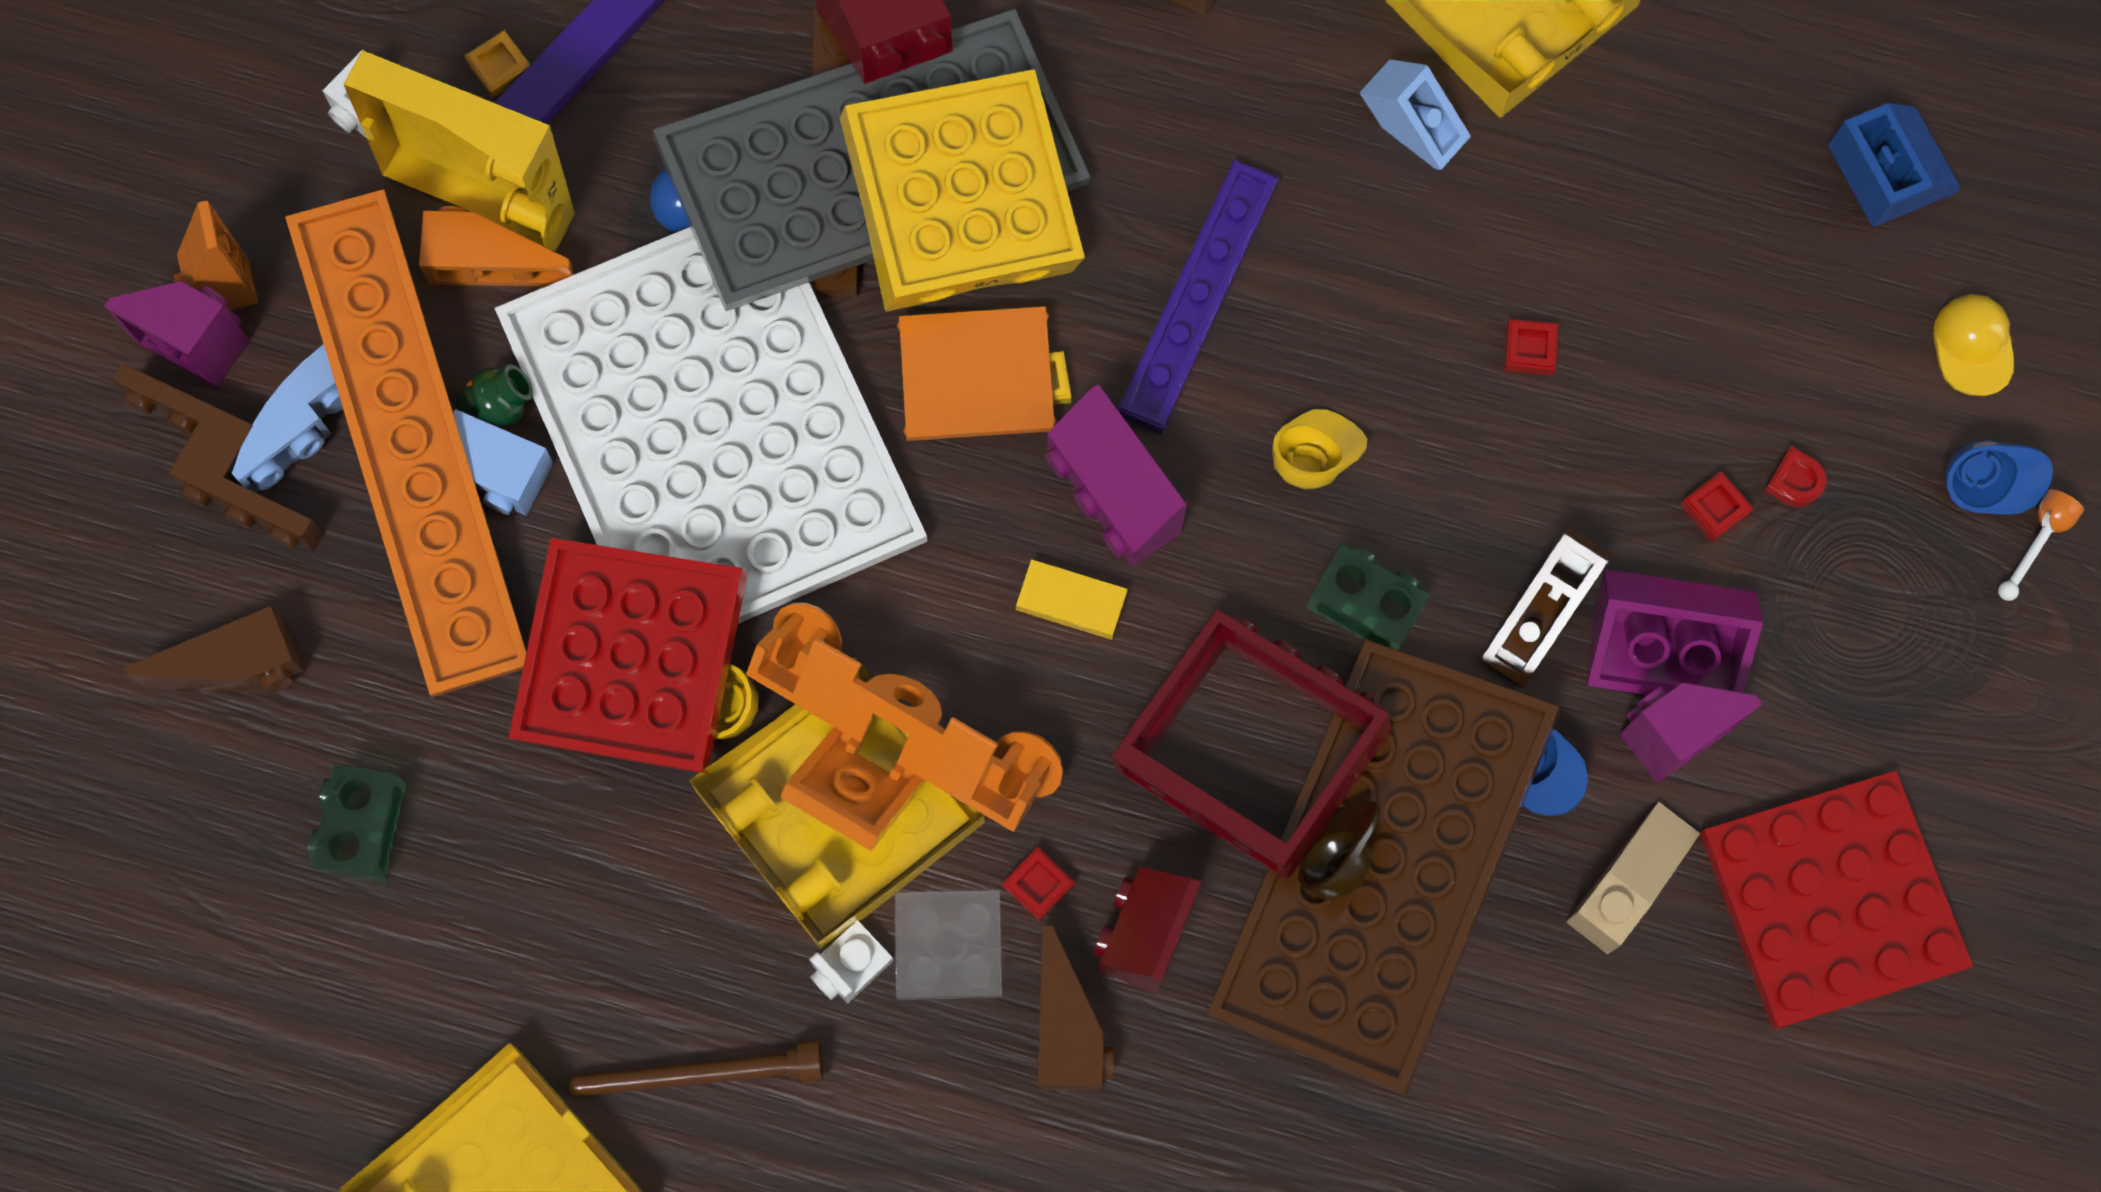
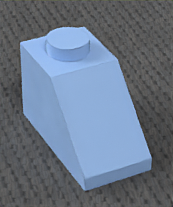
(1415, 111)
(503, 465)

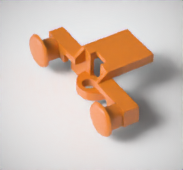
(854, 795)

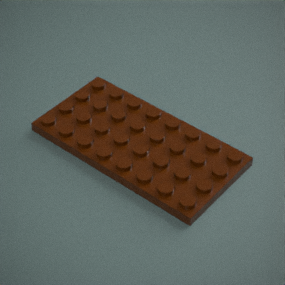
(1371, 970)

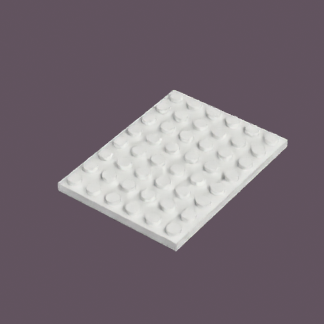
(710, 424)

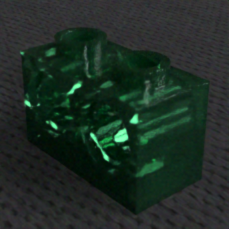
(1361, 611)
(373, 824)

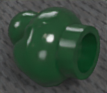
(496, 395)

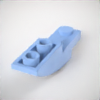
(289, 424)

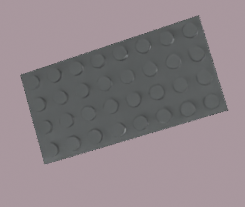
(774, 176)

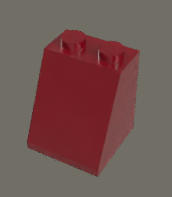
(888, 34)

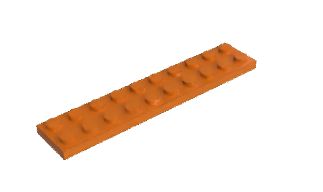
(407, 443)

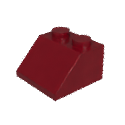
(1147, 927)

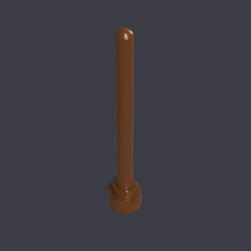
(799, 1062)

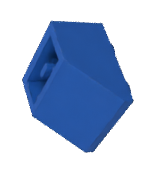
(1892, 162)

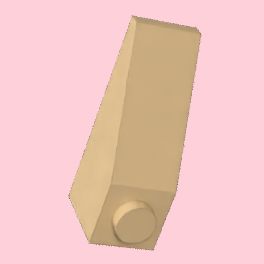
(1633, 879)

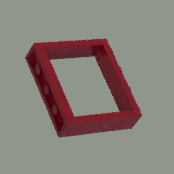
(1284, 664)

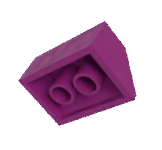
(1115, 478)
(1671, 634)

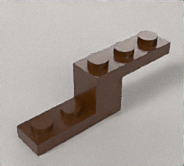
(209, 459)

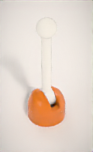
(2056, 514)

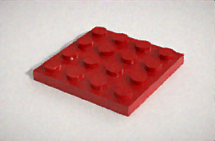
(629, 655)
(1835, 900)

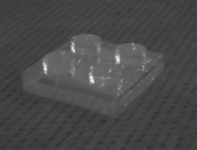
(948, 945)

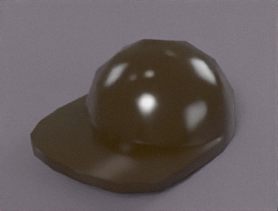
(1339, 855)

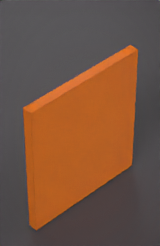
(976, 373)

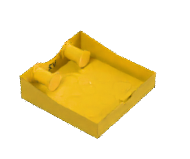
(1510, 44)
(462, 149)
(961, 189)
(808, 864)
(497, 1136)

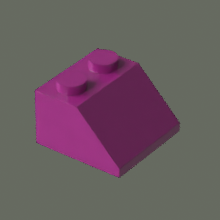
(183, 328)
(1681, 724)

